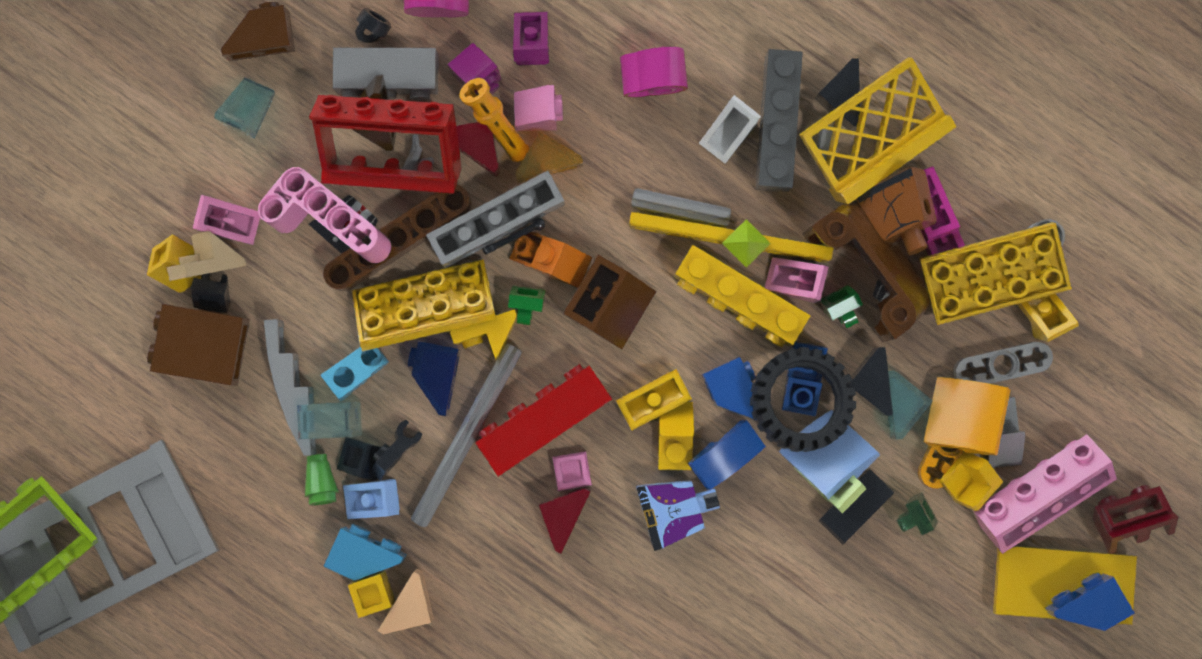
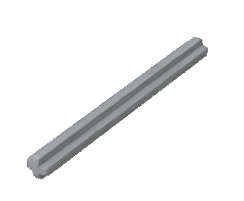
(466, 435)

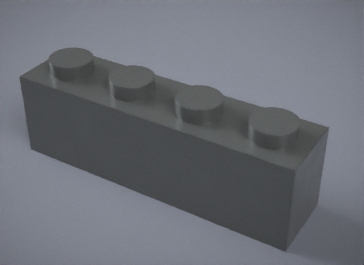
(778, 120)

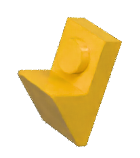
(1048, 317)
(496, 330)
(676, 438)

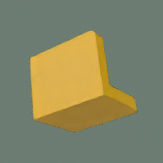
(167, 255)
(971, 481)
(371, 594)

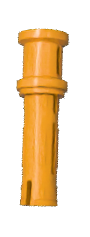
(513, 143)

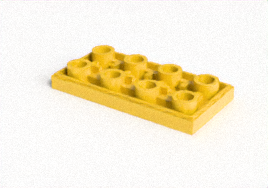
(995, 273)
(423, 305)
(1033, 576)

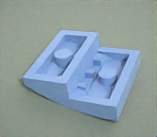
(835, 463)

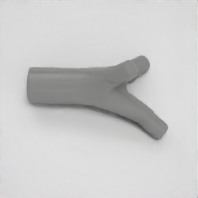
(414, 156)

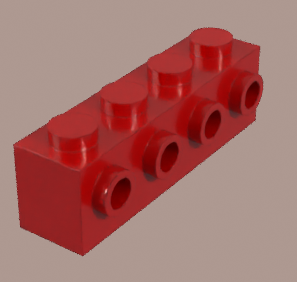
(543, 420)

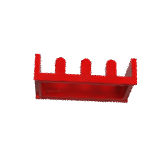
(387, 116)

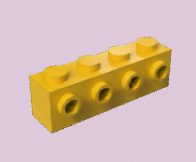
(741, 296)

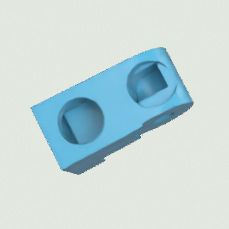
(354, 371)

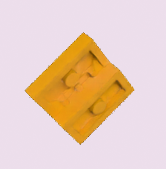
(967, 415)

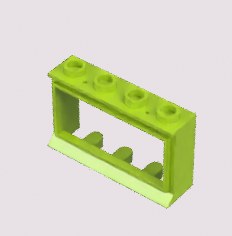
(29, 494)

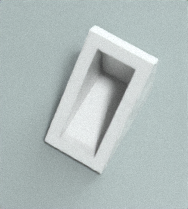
(730, 129)

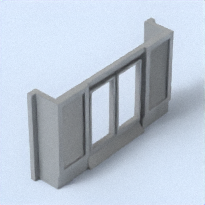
(163, 514)

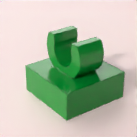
(526, 302)
(841, 305)

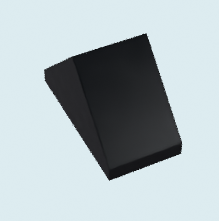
(841, 89)
(873, 383)

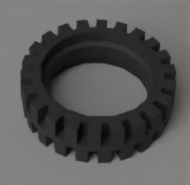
(835, 377)

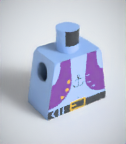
(674, 510)

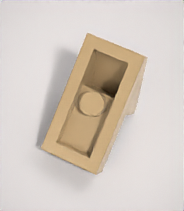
(209, 257)

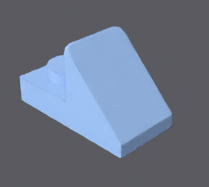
(371, 499)

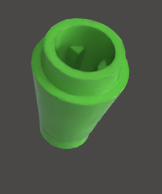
(320, 482)

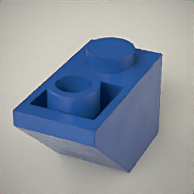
(731, 386)
(1094, 605)

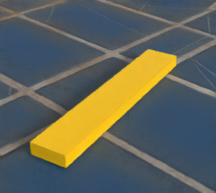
(719, 235)

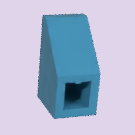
(359, 556)

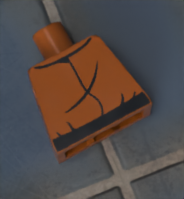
(901, 208)

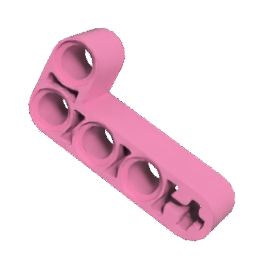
(309, 199)

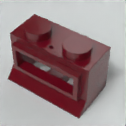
(1139, 526)

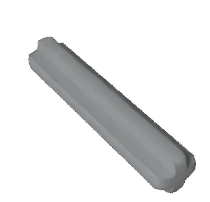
(681, 208)

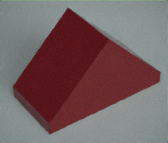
(479, 145)
(562, 514)

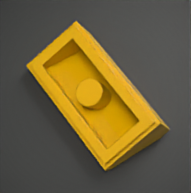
(654, 399)

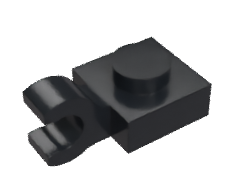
(388, 456)

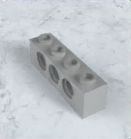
(496, 219)

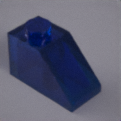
(435, 373)

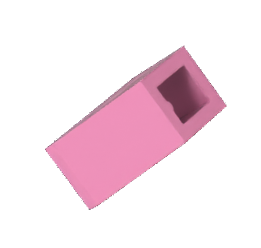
(537, 109)

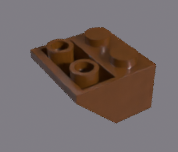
(609, 302)

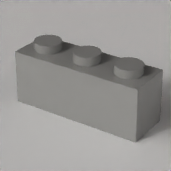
(404, 71)

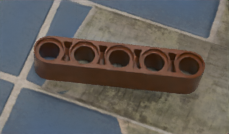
(415, 236)

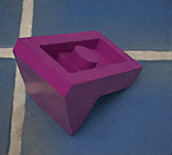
(531, 38)

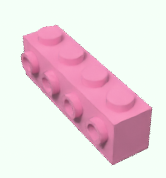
(1045, 493)

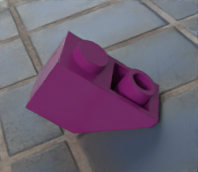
(475, 64)

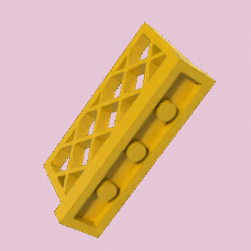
(886, 158)

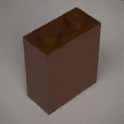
(198, 345)

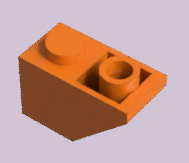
(551, 258)

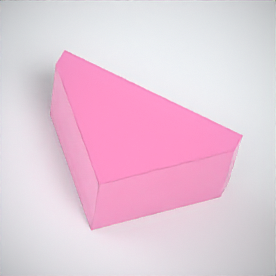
(226, 220)
(796, 279)

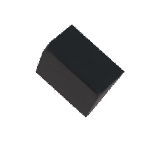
(357, 458)

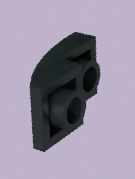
(846, 524)

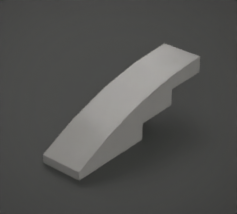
(287, 381)

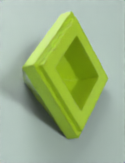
(746, 243)

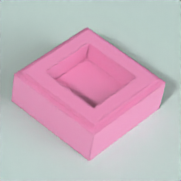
(572, 471)

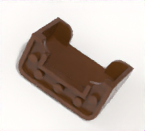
(906, 289)

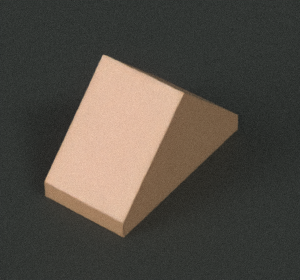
(410, 608)

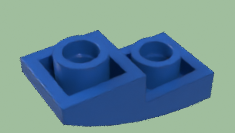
(803, 386)
(727, 455)

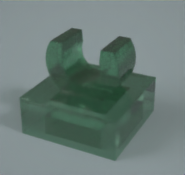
(918, 514)

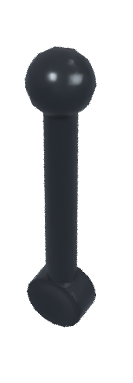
(537, 224)

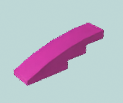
(945, 233)

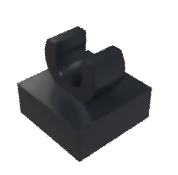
(211, 294)

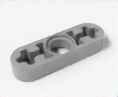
(1024, 350)

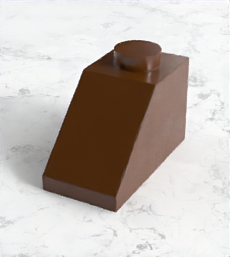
(261, 34)

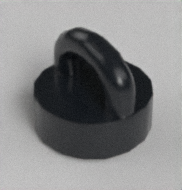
(374, 23)

